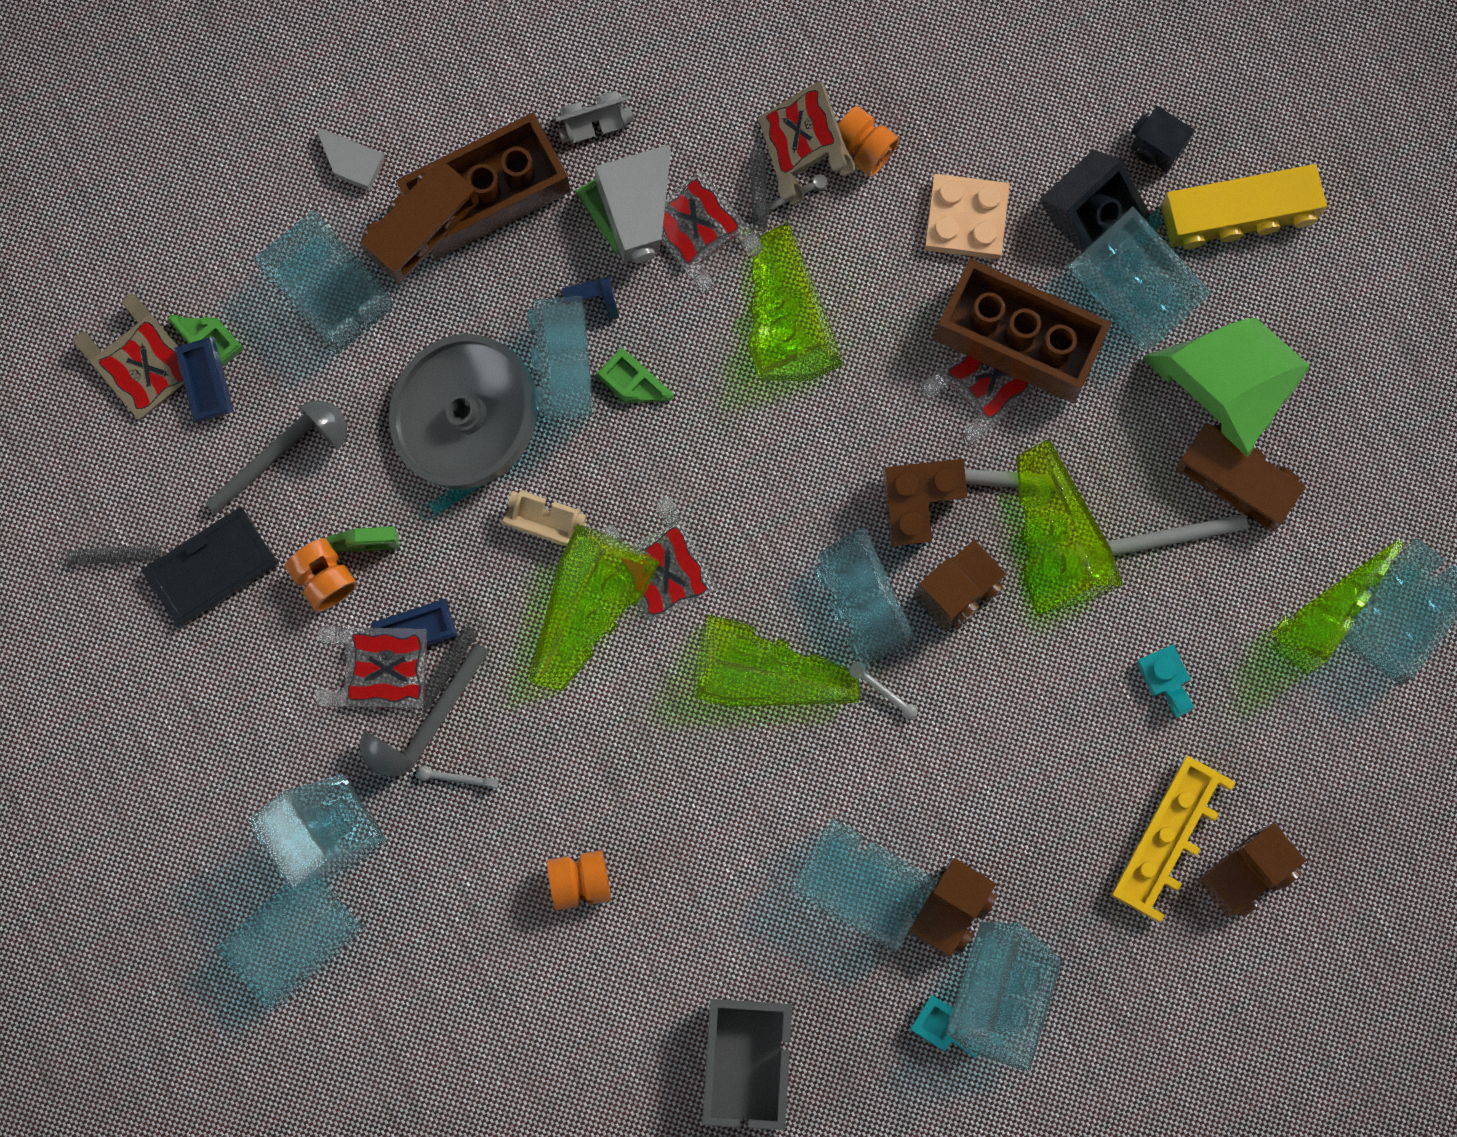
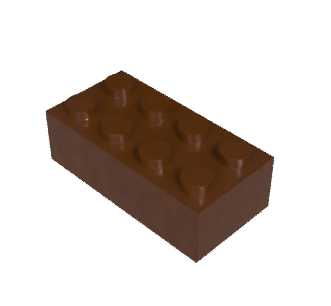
(512, 177)
(1022, 331)

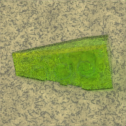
(790, 324)
(1064, 543)
(590, 591)
(1320, 626)
(748, 670)

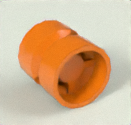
(867, 143)
(329, 585)
(579, 880)

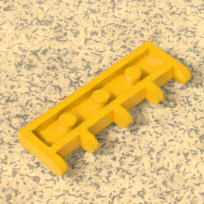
(1168, 836)

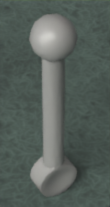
(819, 183)
(858, 670)
(424, 773)

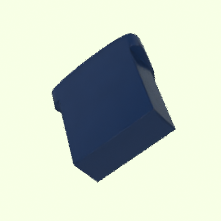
(592, 289)

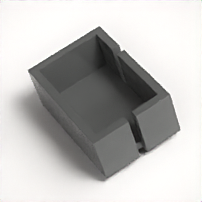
(746, 1064)

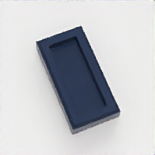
(204, 379)
(434, 617)

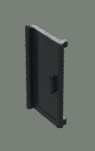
(202, 576)

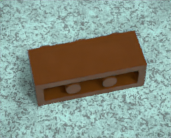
(419, 220)
(1239, 480)

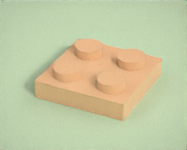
(967, 216)

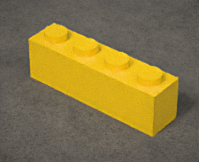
(1244, 206)

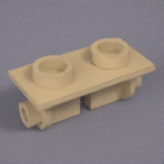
(529, 516)

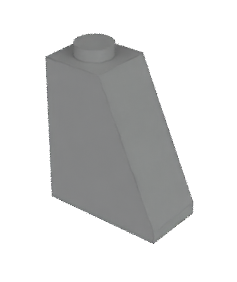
(634, 201)

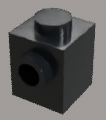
(1160, 138)

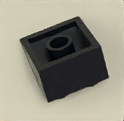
(1092, 198)

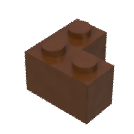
(911, 489)
(958, 585)
(1257, 864)
(951, 907)

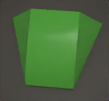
(1236, 375)

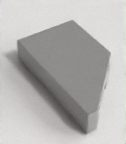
(351, 160)

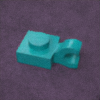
(1165, 675)
(933, 1025)

